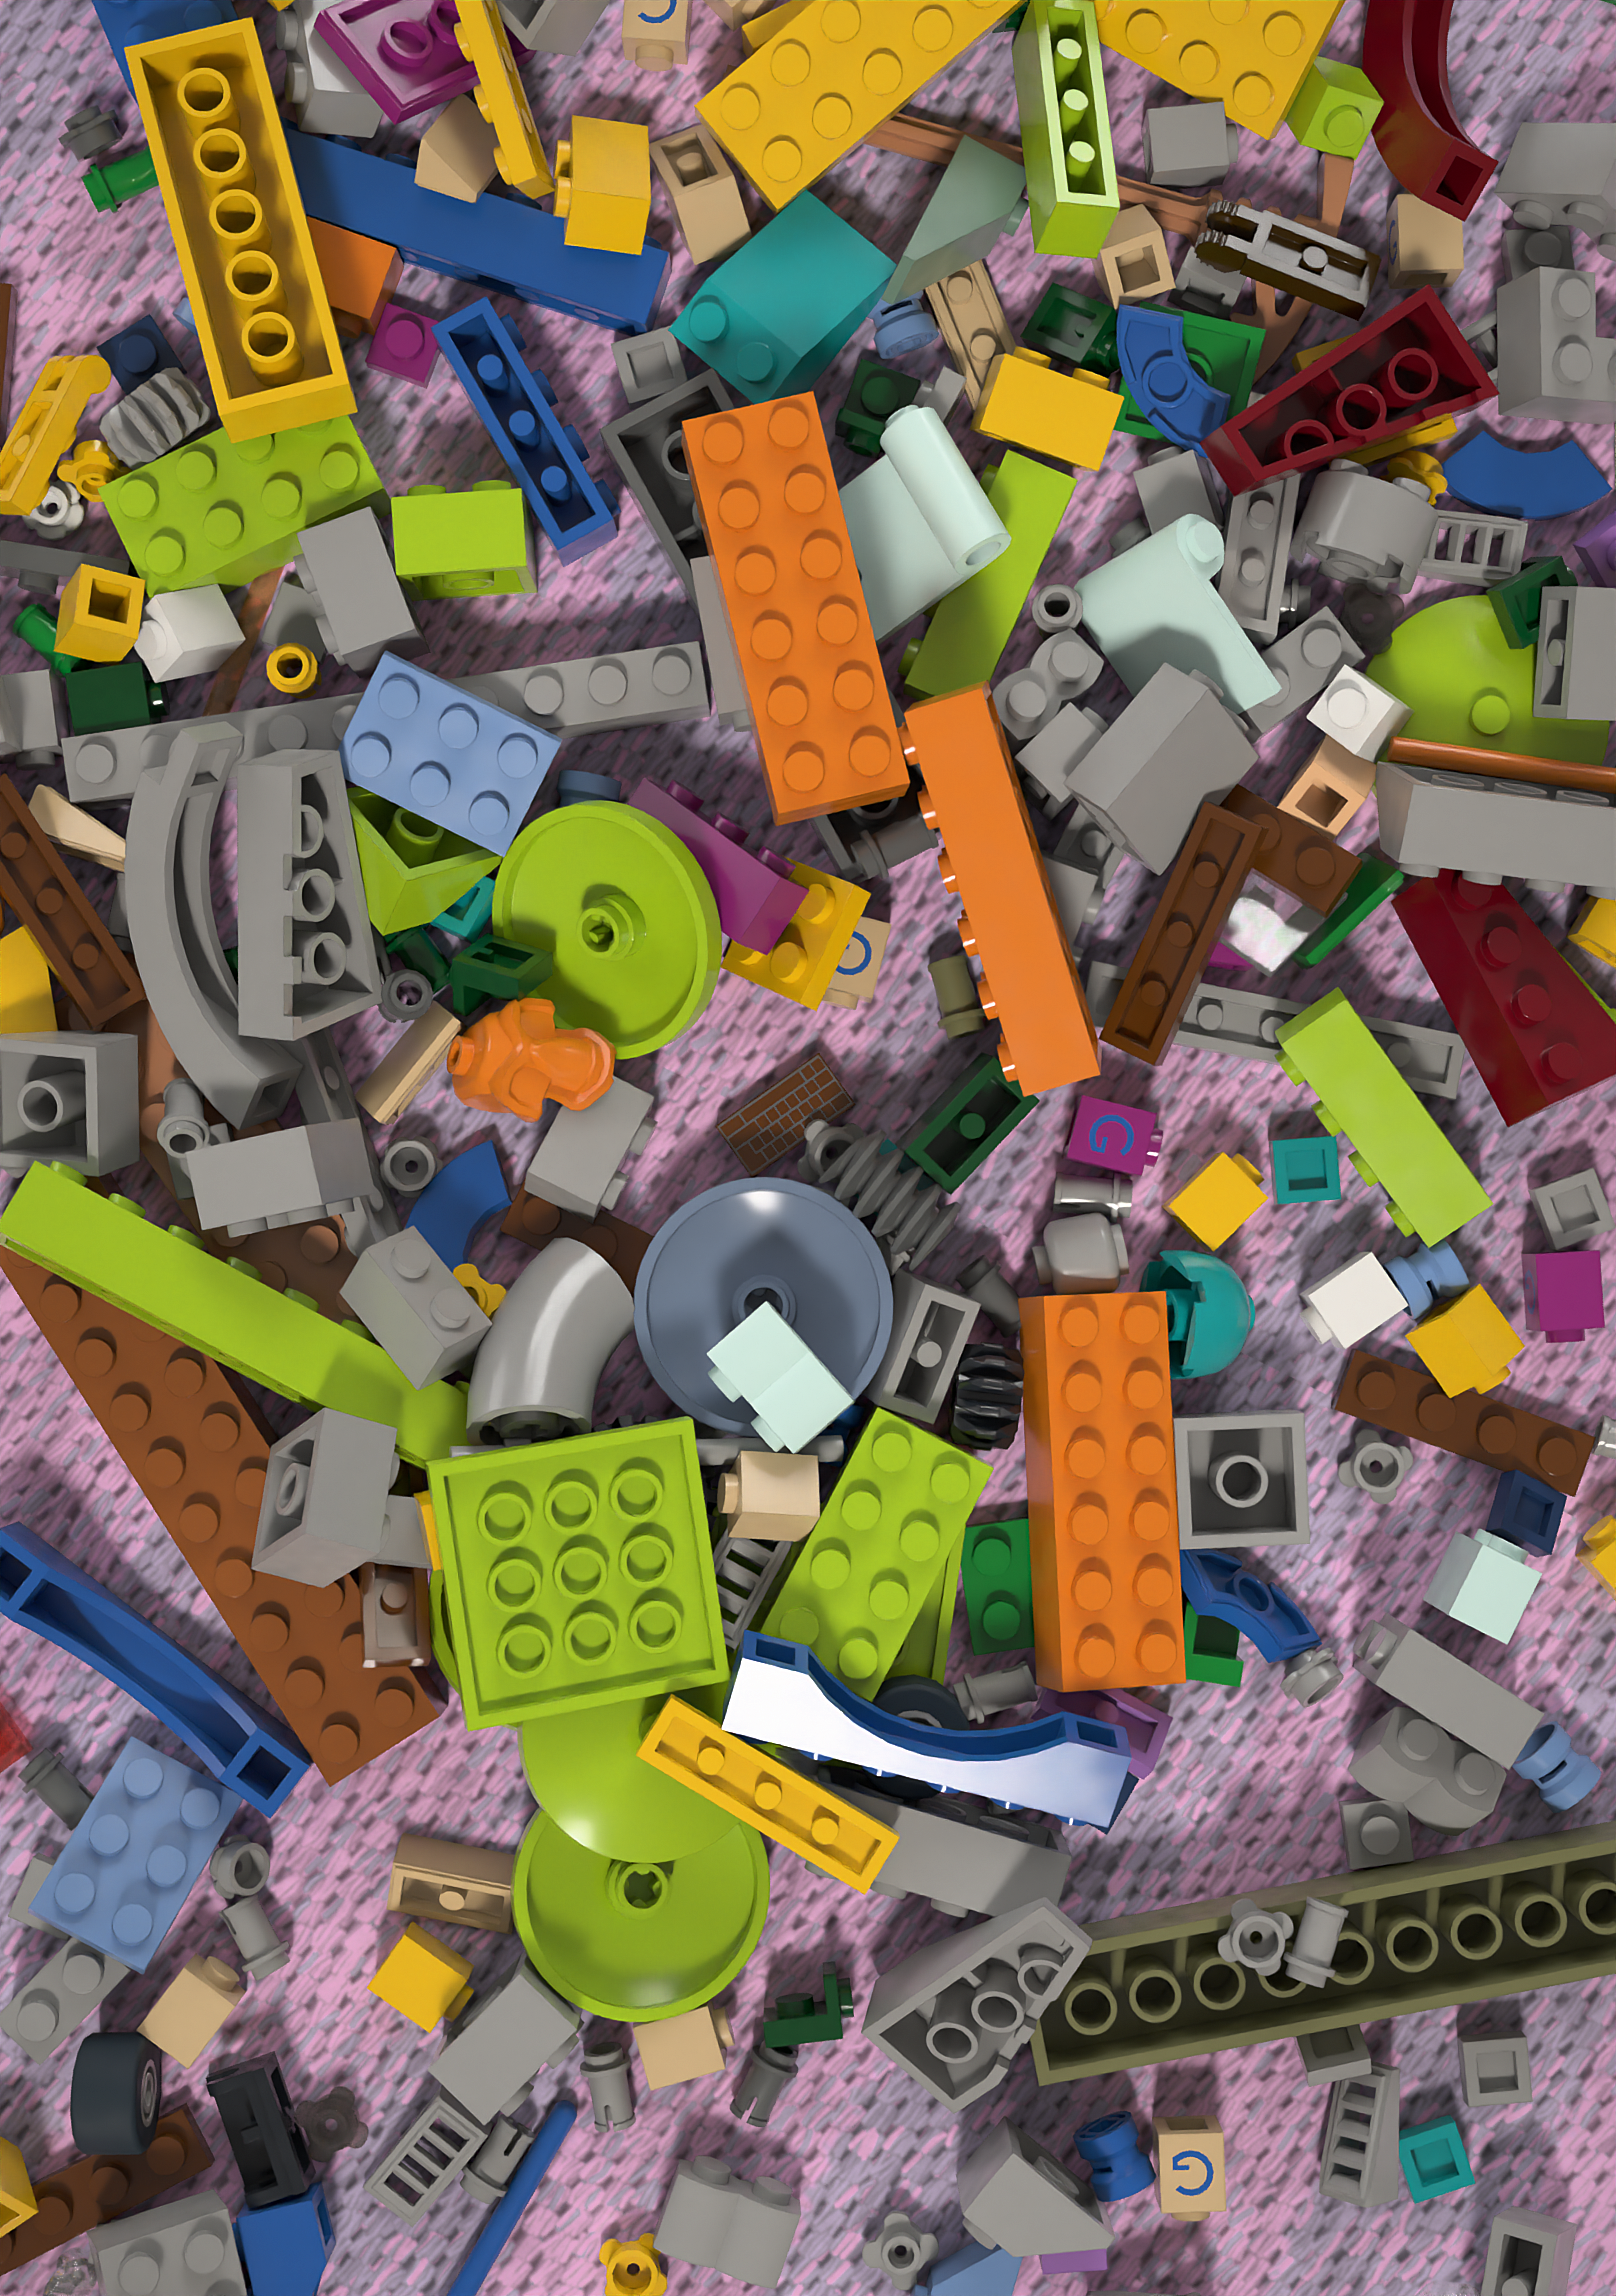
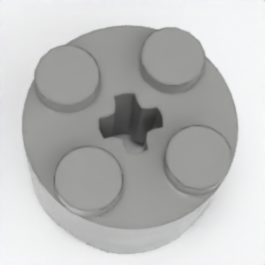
(1365, 527)

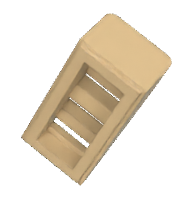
(75, 831)

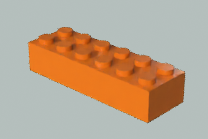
(794, 608)
(1003, 887)
(1101, 1491)

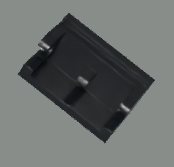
(262, 2129)

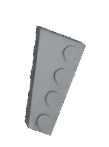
(300, 898)

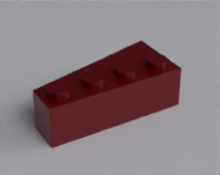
(1368, 390)
(1508, 994)

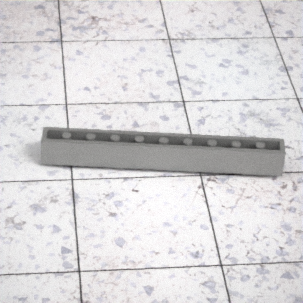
(559, 697)

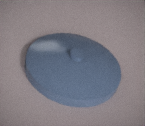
(751, 1247)

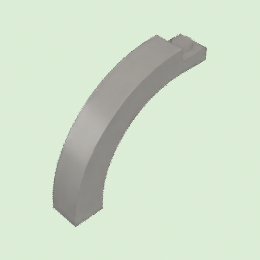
(178, 936)

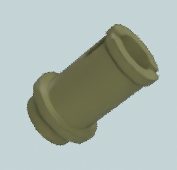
(956, 998)

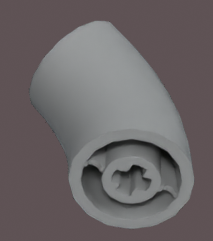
(548, 1347)

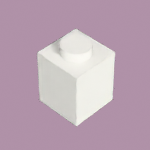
(187, 633)
(1359, 714)
(1350, 1301)

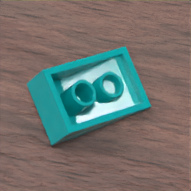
(785, 302)

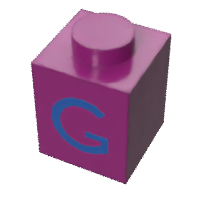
(1112, 1137)
(1563, 1293)

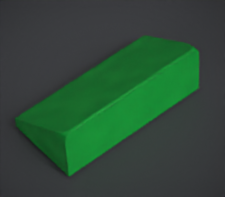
(1365, 893)

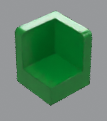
(1210, 1648)

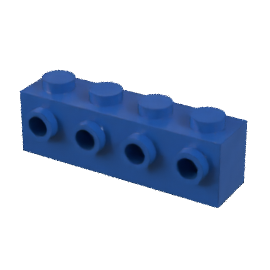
(525, 431)

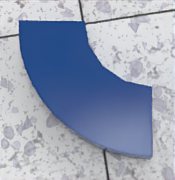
(1163, 378)
(1521, 483)
(461, 1202)
(1258, 1610)

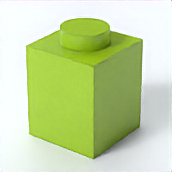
(1334, 109)

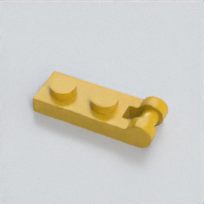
(47, 428)

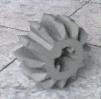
(155, 418)

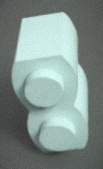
(779, 1379)

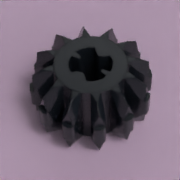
(986, 1397)

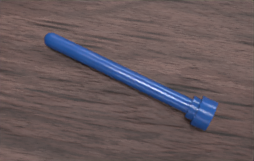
(515, 2200)

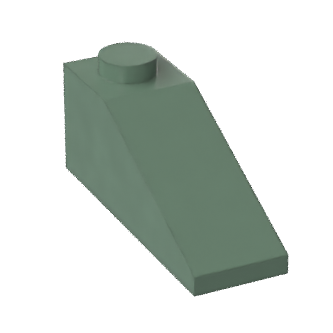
(962, 220)

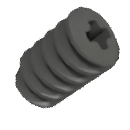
(892, 1196)

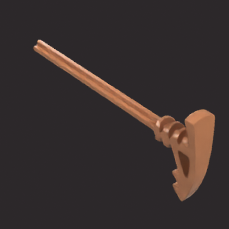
(1169, 209)

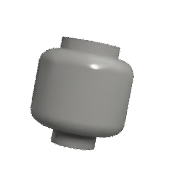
(1081, 1255)

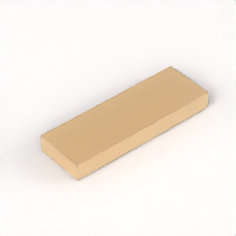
(970, 325)

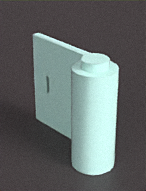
(917, 521)
(1162, 608)

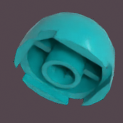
(1205, 1311)

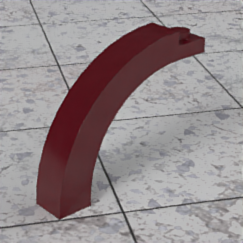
(1418, 122)

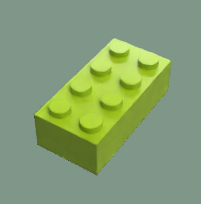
(235, 508)
(876, 1548)

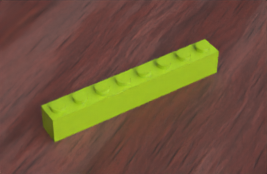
(226, 1310)

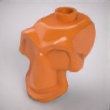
(521, 1058)

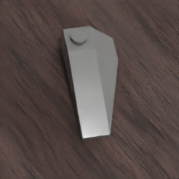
(973, 1998)

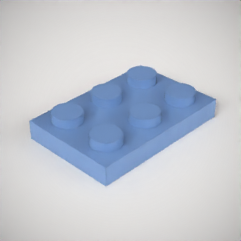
(445, 753)
(136, 1855)

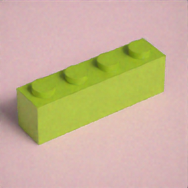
(1065, 128)
(980, 614)
(1382, 1119)

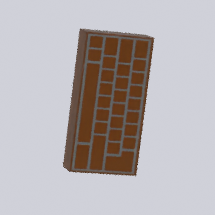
(778, 1116)

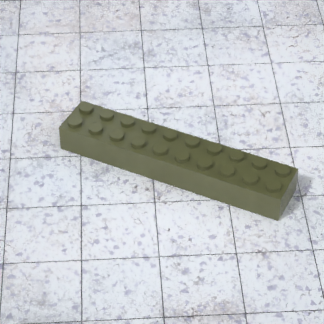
(1411, 1944)

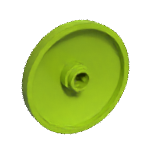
(1474, 689)
(623, 918)
(606, 1796)
(638, 1934)

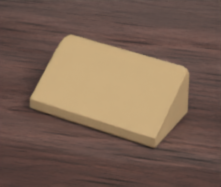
(458, 152)
(410, 1064)
(452, 1883)

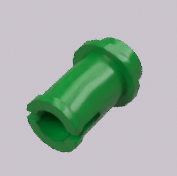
(121, 180)
(39, 630)

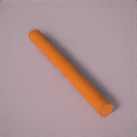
(1502, 764)

